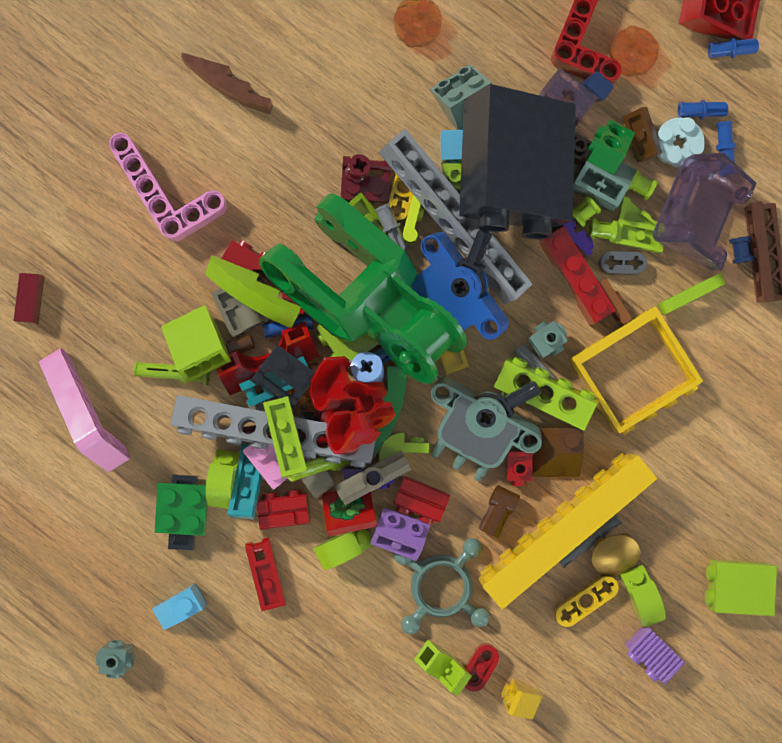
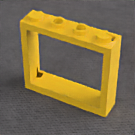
(666, 400)

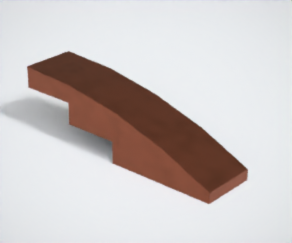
(220, 78)

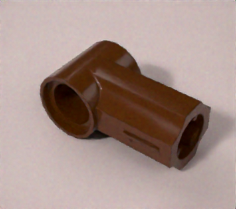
(501, 505)

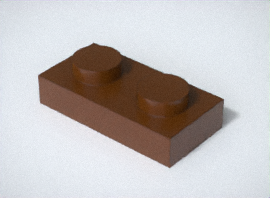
(645, 141)

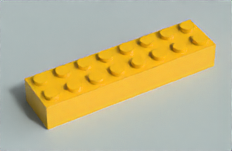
(566, 528)

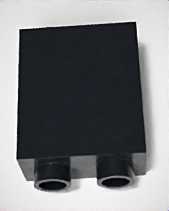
(517, 161)

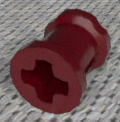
(354, 174)

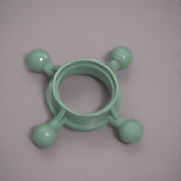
(479, 616)

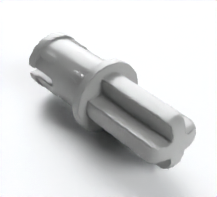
(390, 225)

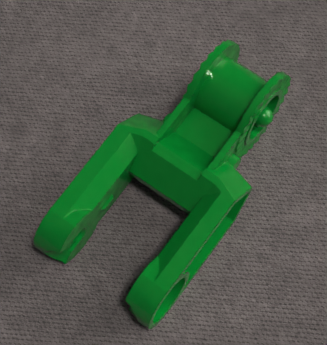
(377, 301)

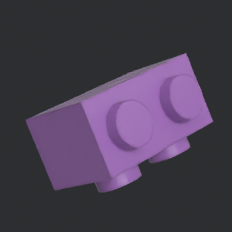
(400, 534)

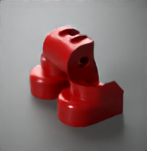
(348, 429)

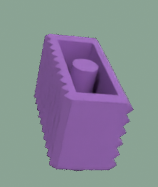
(654, 654)

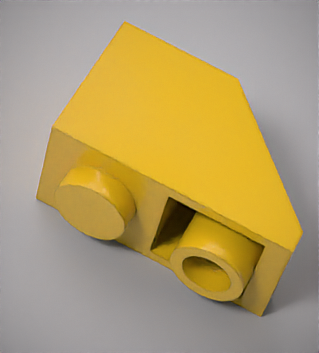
(521, 699)

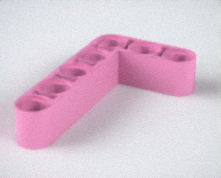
(157, 195)
(79, 413)

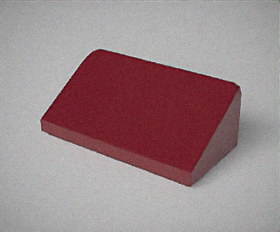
(29, 298)

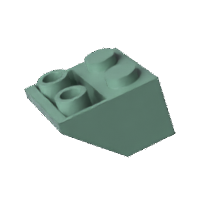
(453, 90)
(601, 186)

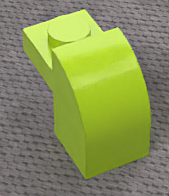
(396, 443)
(221, 478)
(342, 548)
(644, 596)
(443, 666)

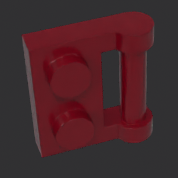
(373, 188)

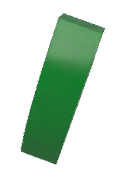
(396, 390)

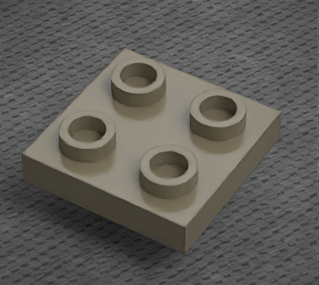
(237, 315)

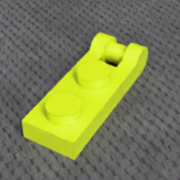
(415, 214)

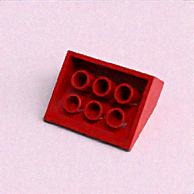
(720, 17)

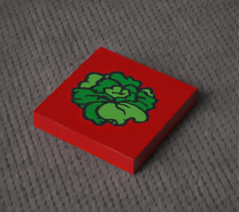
(349, 517)

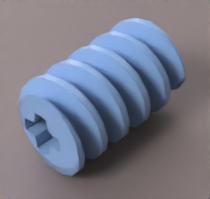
(372, 362)

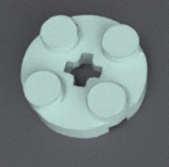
(684, 129)

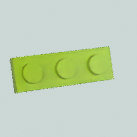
(285, 437)

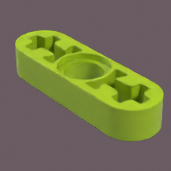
(691, 293)

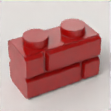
(421, 499)
(283, 510)

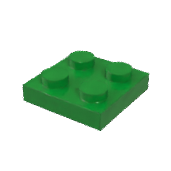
(181, 509)

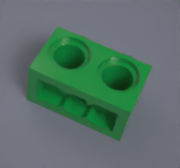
(610, 146)

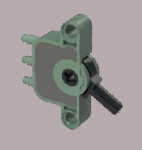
(478, 436)

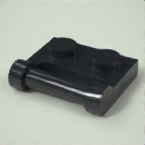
(289, 370)

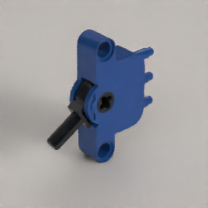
(445, 285)

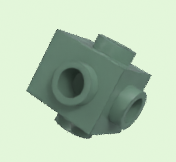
(540, 343)
(121, 653)

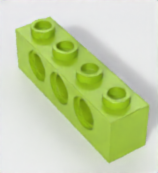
(578, 416)

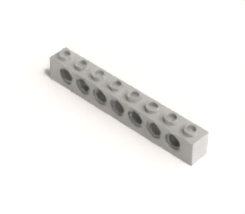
(443, 205)
(187, 408)

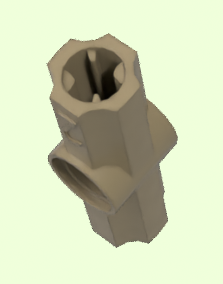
(358, 485)

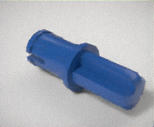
(733, 48)
(702, 109)

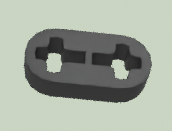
(622, 257)

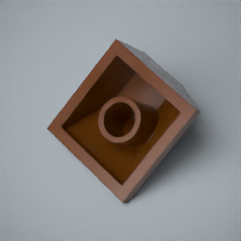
(559, 453)

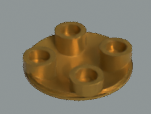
(615, 554)

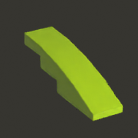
(244, 287)

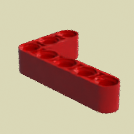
(576, 52)

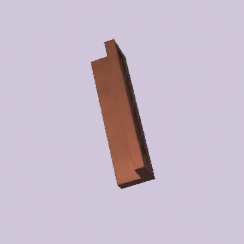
(759, 248)

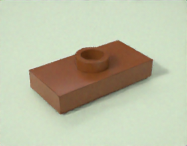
(621, 314)

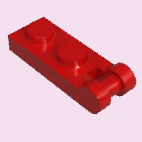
(265, 575)

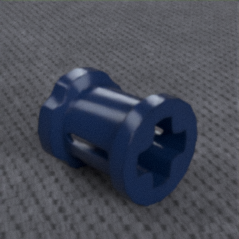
(742, 249)

